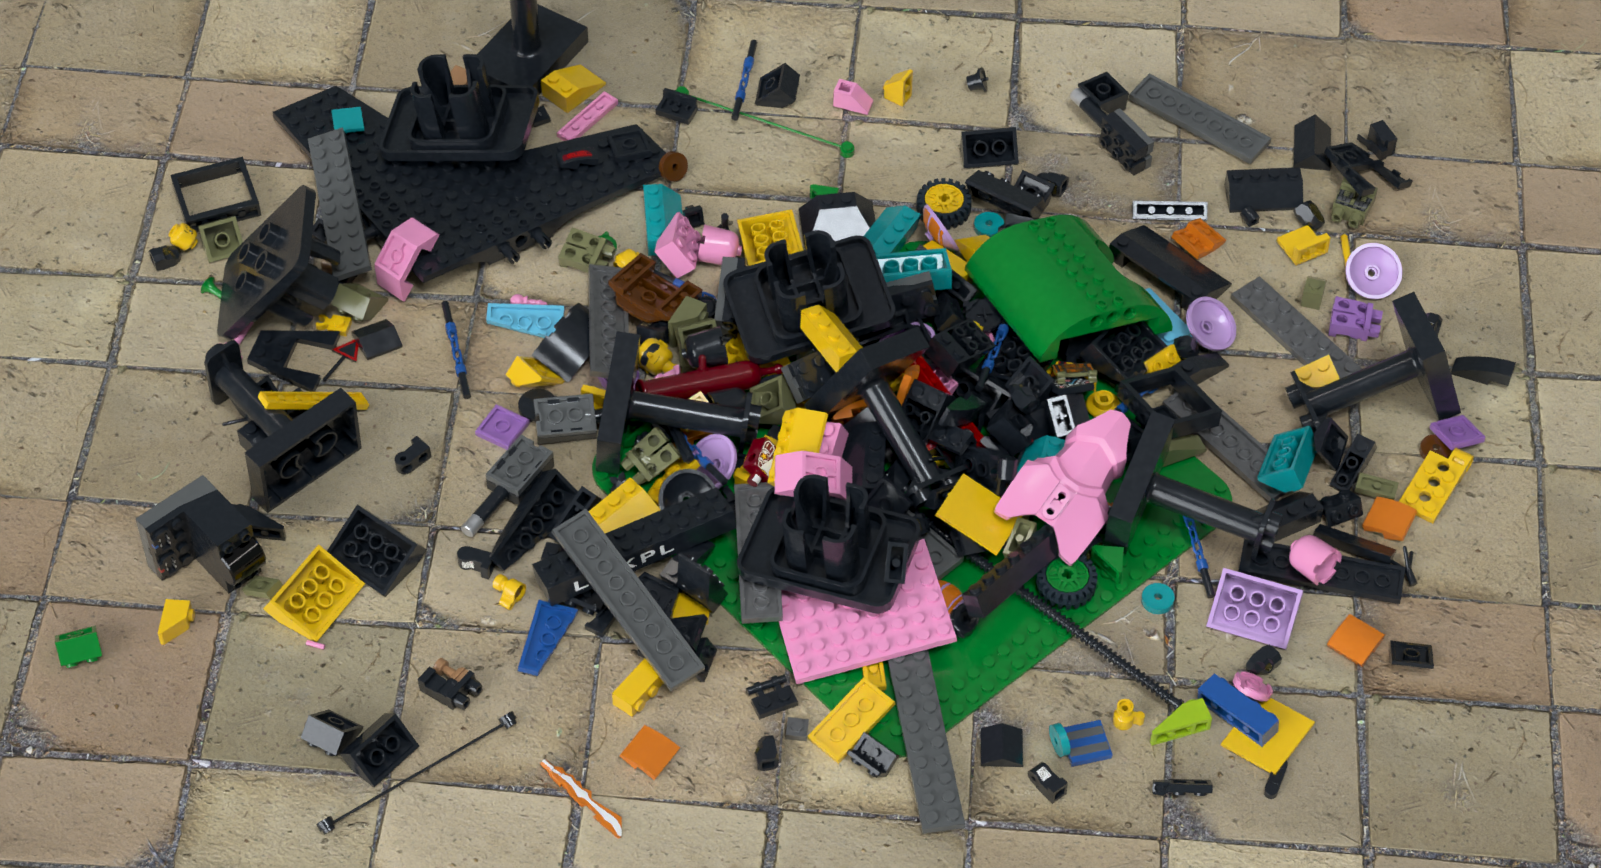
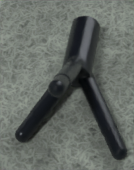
(725, 221)
(1408, 567)

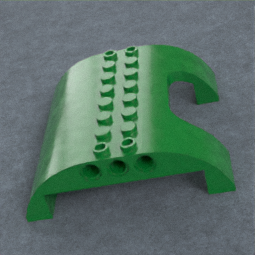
(1059, 283)

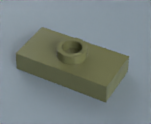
(1376, 486)
(262, 587)

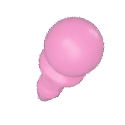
(519, 299)

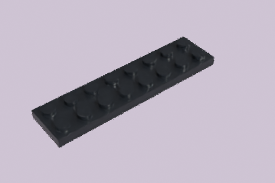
(1352, 575)

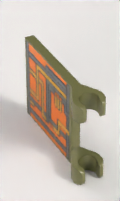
(1074, 370)

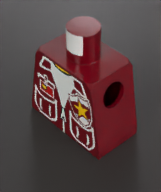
(759, 461)

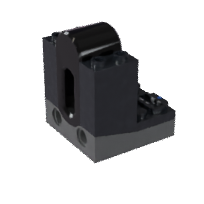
(202, 527)

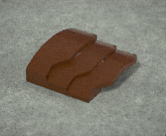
(646, 293)

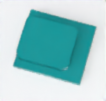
(348, 118)

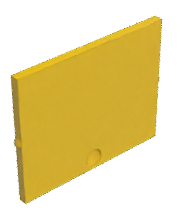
(971, 512)
(1270, 757)

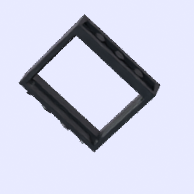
(211, 172)
(1208, 412)

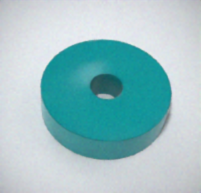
(987, 218)
(1161, 591)
(1059, 739)

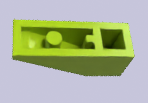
(1184, 721)

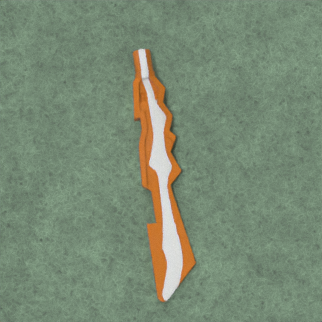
(582, 796)

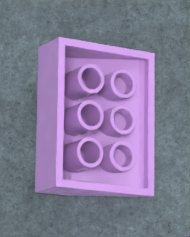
(1255, 608)

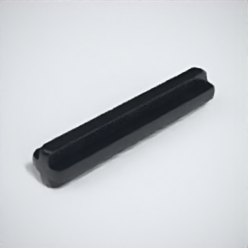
(681, 444)

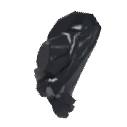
(962, 622)

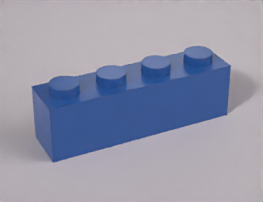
(1238, 710)

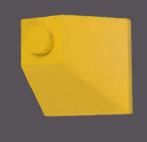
(531, 373)

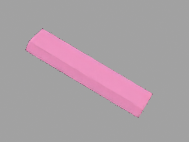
(588, 117)

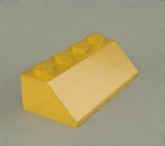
(828, 335)
(799, 431)

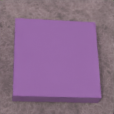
(502, 427)
(1457, 432)

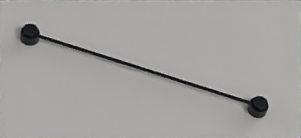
(328, 823)

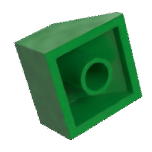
(78, 646)

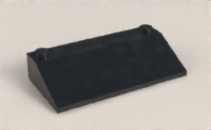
(1168, 264)

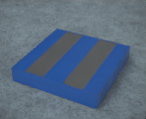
(1087, 743)

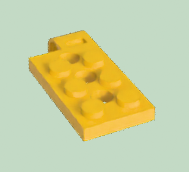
(1458, 466)

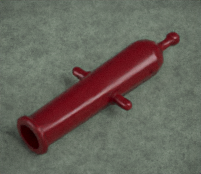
(706, 379)

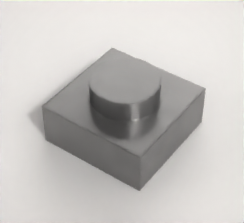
(797, 729)

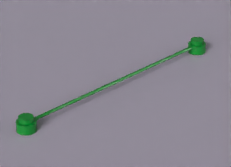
(846, 148)

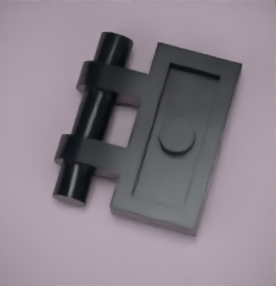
(774, 701)

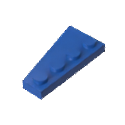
(544, 635)

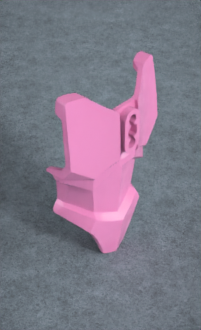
(1083, 473)

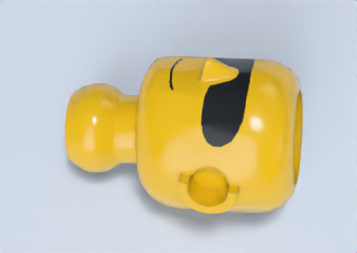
(655, 357)

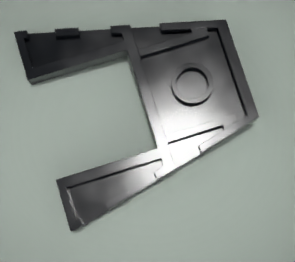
(1350, 159)
(274, 350)
(663, 593)

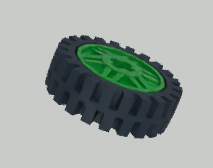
(1066, 583)

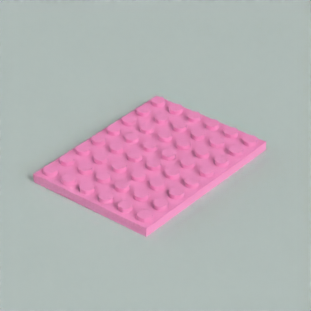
(835, 638)

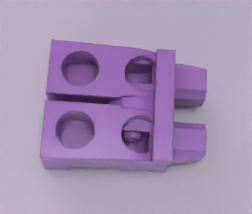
(1354, 319)

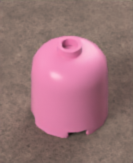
(718, 244)
(1314, 558)

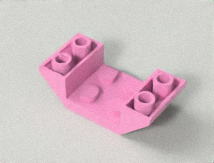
(400, 254)
(795, 465)

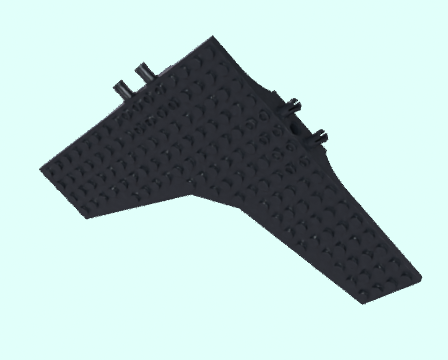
(475, 206)

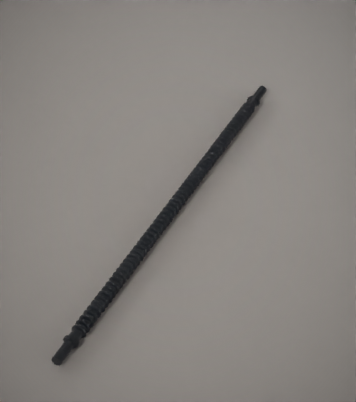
(1070, 626)

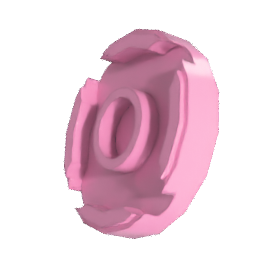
(1252, 686)

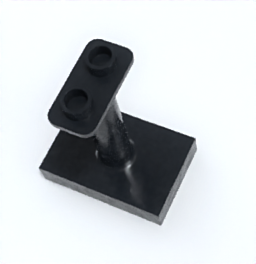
(532, 45)
(1421, 360)
(869, 378)
(626, 405)
(295, 448)
(1146, 485)

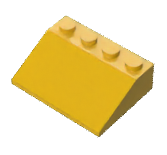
(760, 231)
(623, 506)
(314, 595)

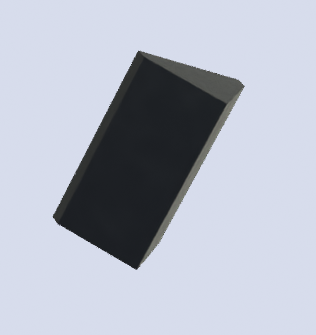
(1310, 142)
(989, 147)

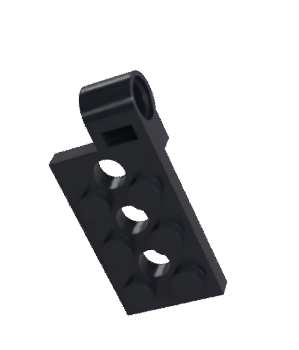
(992, 461)

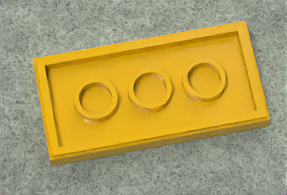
(850, 718)

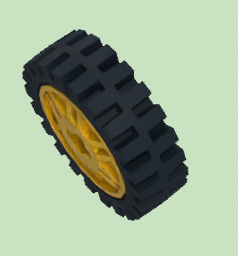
(947, 200)

